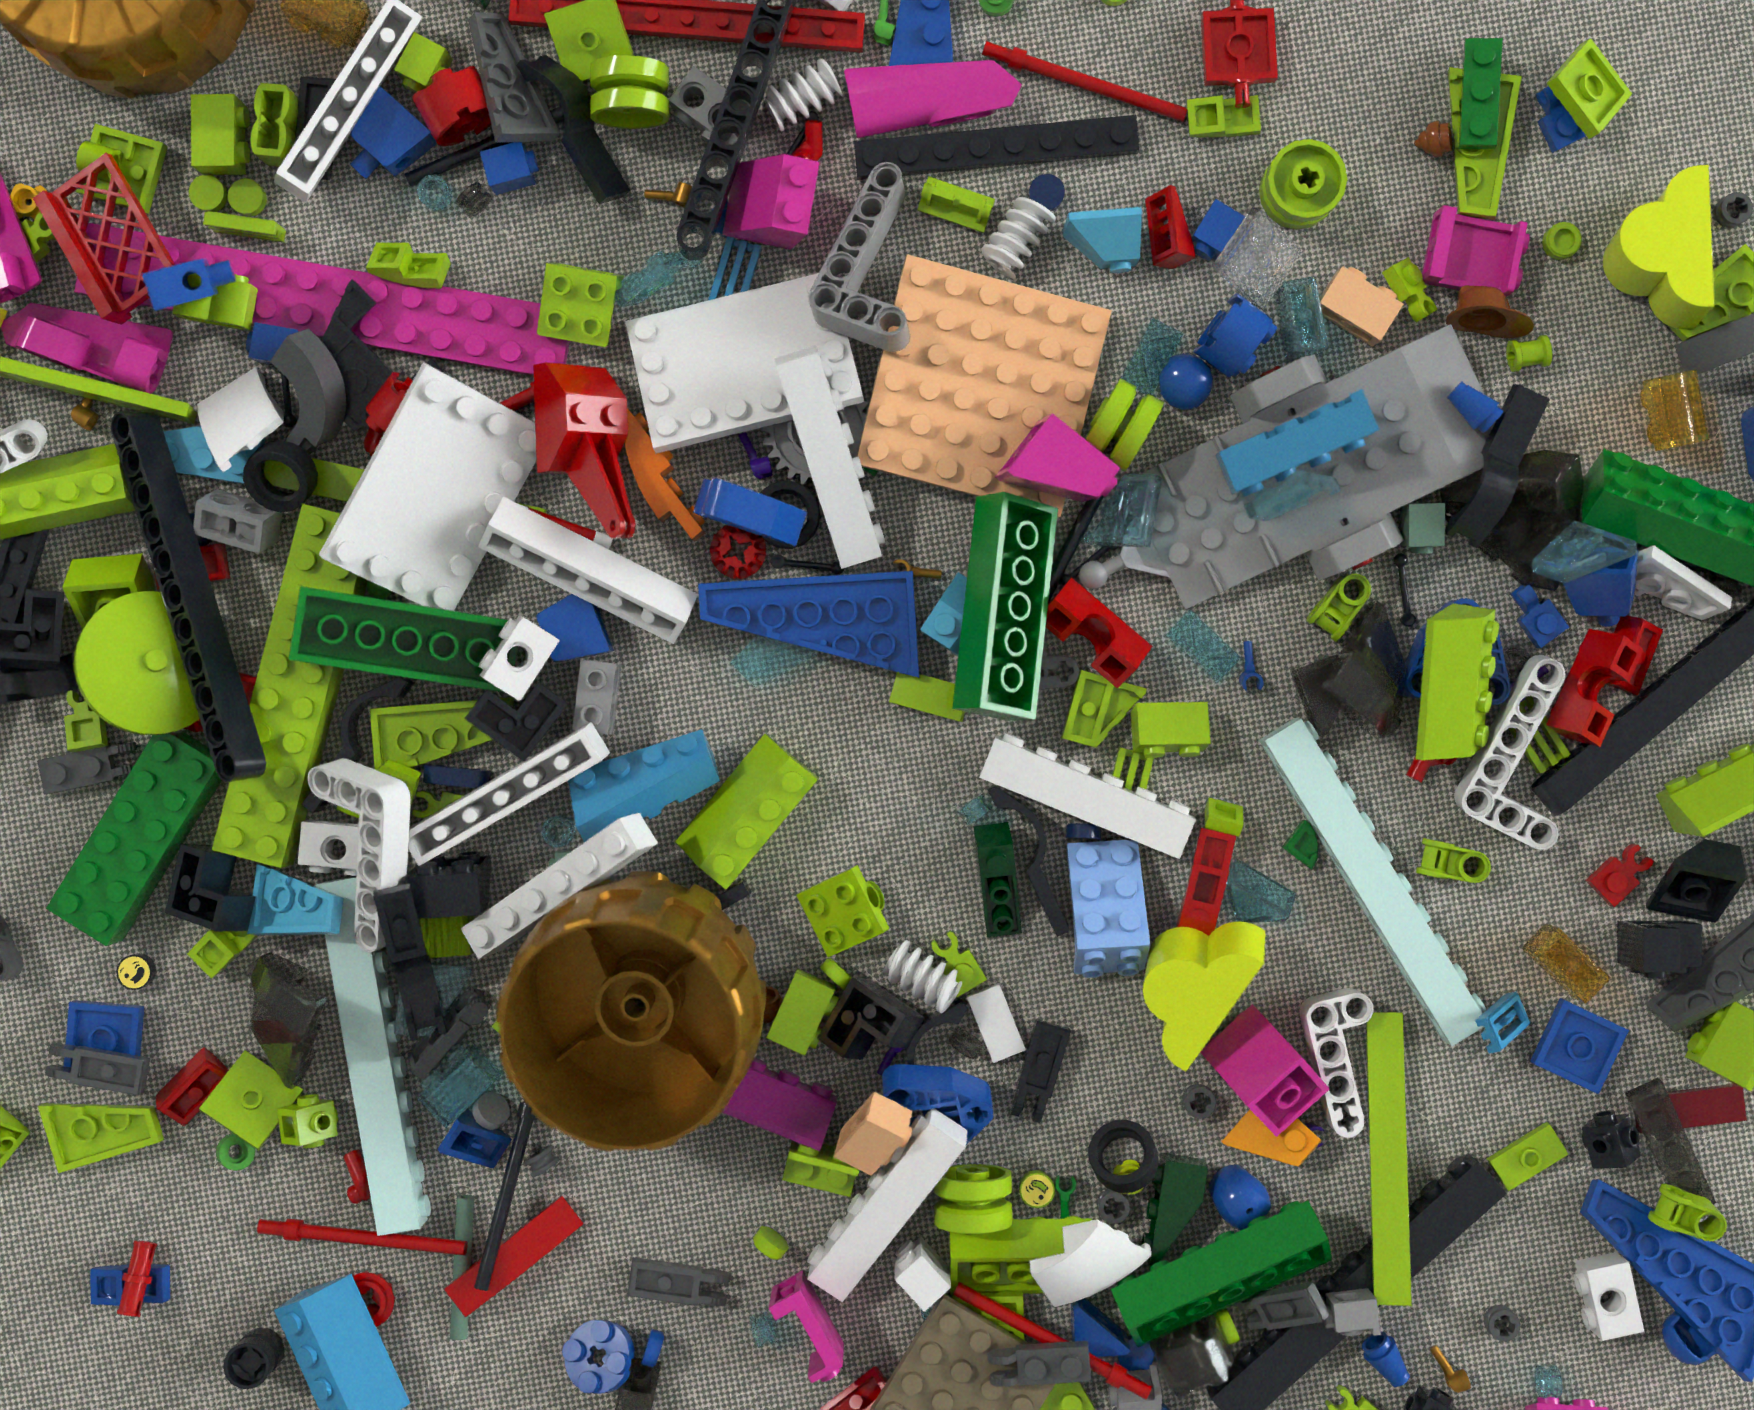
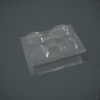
(1257, 258)

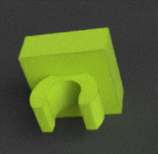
(1223, 817)

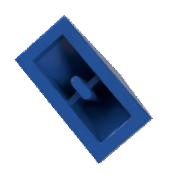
(474, 1143)
(1102, 1334)

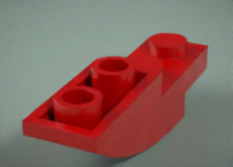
(1206, 881)

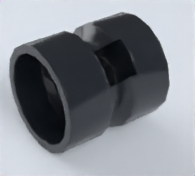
(253, 1358)

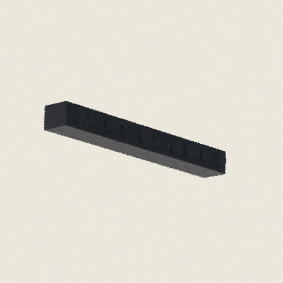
(1287, 1353)

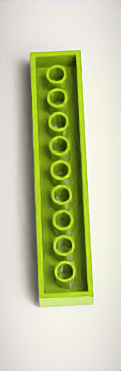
(290, 711)

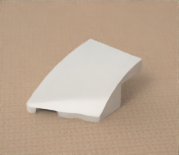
(238, 417)
(1091, 1262)

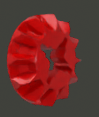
(732, 566)
(382, 1295)

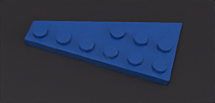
(841, 615)
(1695, 1276)

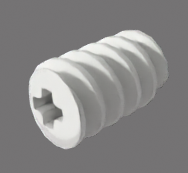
(802, 93)
(1015, 235)
(922, 977)

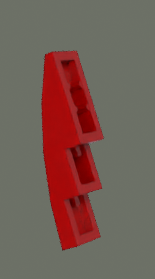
(516, 1255)

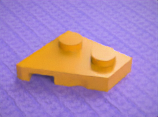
(1289, 1146)

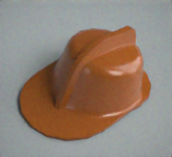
(1488, 313)

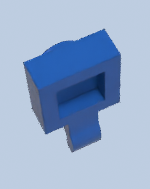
(1558, 124)
(1540, 619)

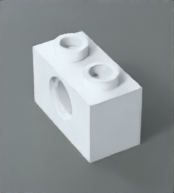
(537, 646)
(317, 846)
(921, 1272)
(1621, 1313)

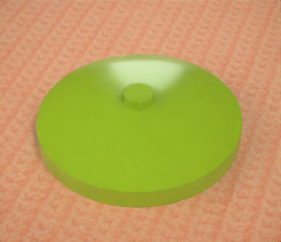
(133, 667)

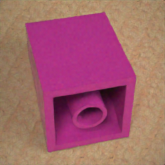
(772, 200)
(1059, 463)
(1264, 1070)

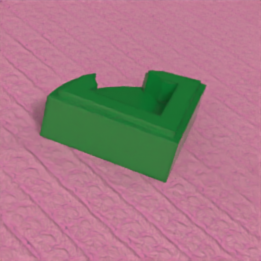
(1303, 844)

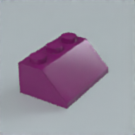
(783, 1104)

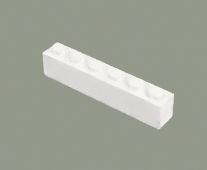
(347, 99)
(828, 455)
(588, 570)
(506, 793)
(1088, 796)
(579, 869)
(886, 1204)

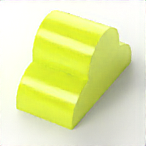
(1667, 251)
(1197, 981)

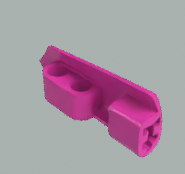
(928, 94)
(17, 264)
(78, 340)

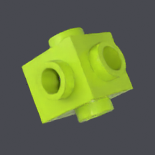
(308, 1121)

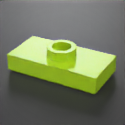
(1527, 1156)

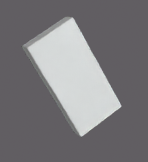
(996, 1022)

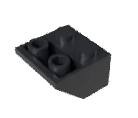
(451, 885)

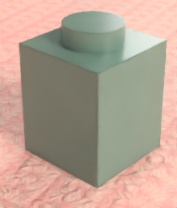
(1422, 526)

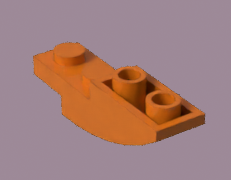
(649, 472)

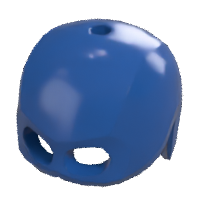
(1236, 1191)

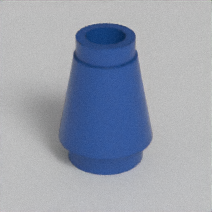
(1475, 407)
(1385, 1358)

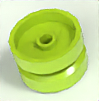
(629, 92)
(1308, 203)
(1123, 425)
(974, 1199)

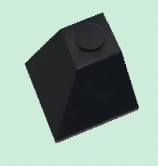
(1700, 882)

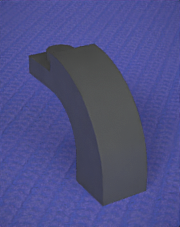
(1718, 346)
(318, 387)

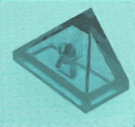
(1151, 356)
(1203, 646)
(1257, 896)

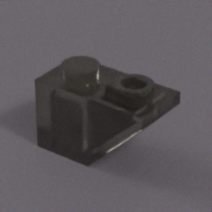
(640, 1388)

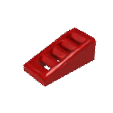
(1179, 248)

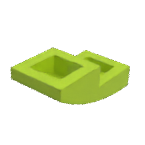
(1221, 118)
(400, 265)
(925, 695)
(219, 949)

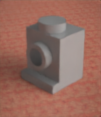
(1352, 1312)
(1129, 1401)

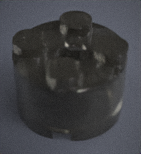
(1193, 1356)

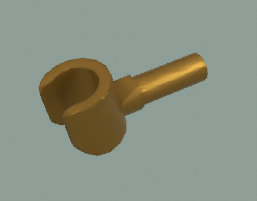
(678, 197)
(83, 415)
(920, 572)
(1456, 1380)

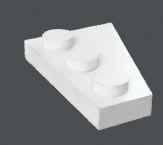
(1678, 585)

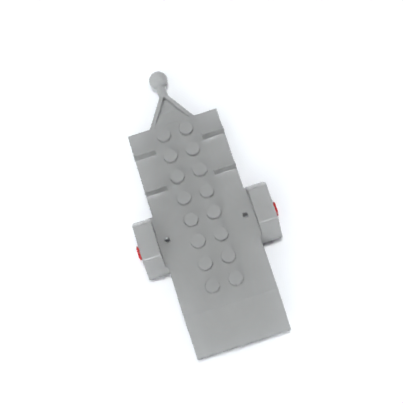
(1422, 445)

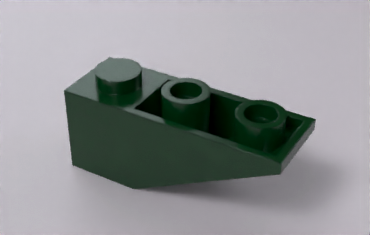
(997, 879)
(1177, 1197)

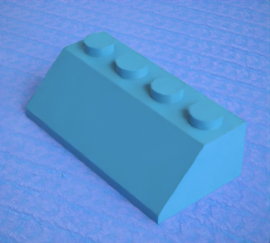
(340, 1348)

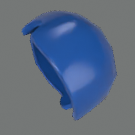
(1185, 381)
(1684, 1341)

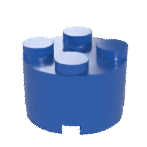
(1234, 337)

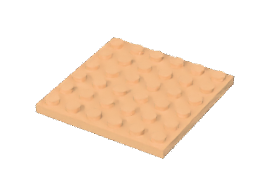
(977, 377)

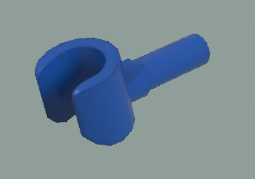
(1249, 667)

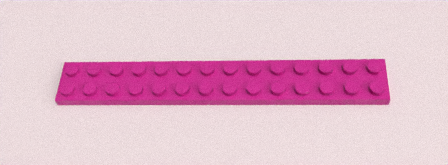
(407, 319)

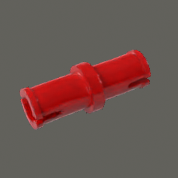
(137, 1278)

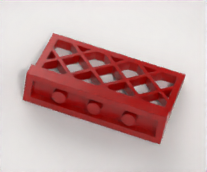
(79, 248)

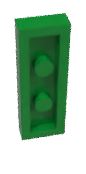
(1480, 93)

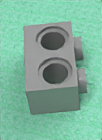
(705, 115)
(236, 521)
(597, 695)

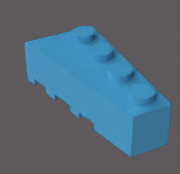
(1297, 443)
(642, 782)

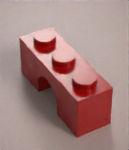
(1116, 644)
(1600, 660)

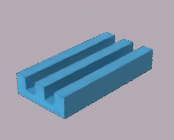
(742, 246)
(1493, 1025)

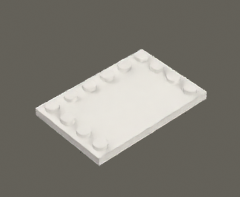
(714, 367)
(433, 491)

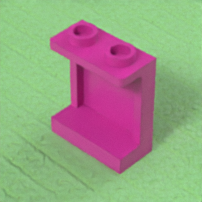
(1474, 252)
(799, 1295)

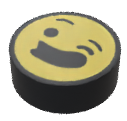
(136, 971)

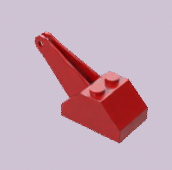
(580, 435)

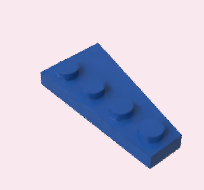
(922, 33)

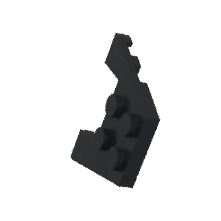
(359, 366)

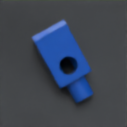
(388, 136)
(171, 286)
(1605, 592)
(577, 627)

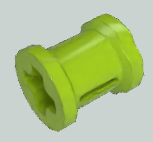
(1529, 353)

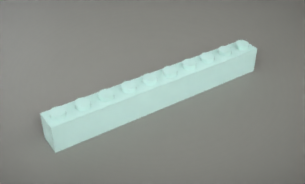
(1373, 880)
(376, 1074)

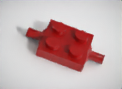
(1239, 48)

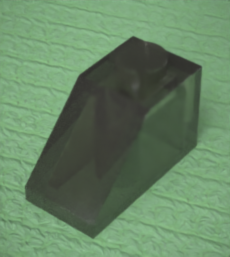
(1317, 702)

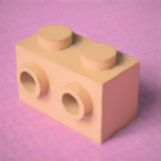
(1359, 305)
(874, 1134)

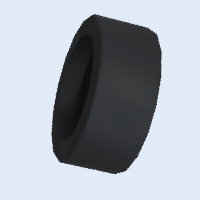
(270, 496)
(813, 515)
(1113, 1131)

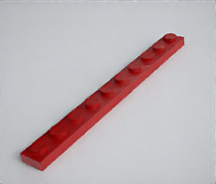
(714, 22)

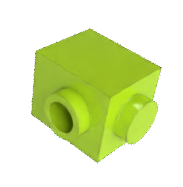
(420, 62)

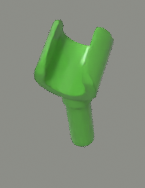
(883, 30)

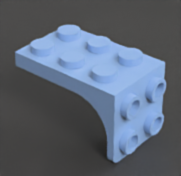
(1108, 908)

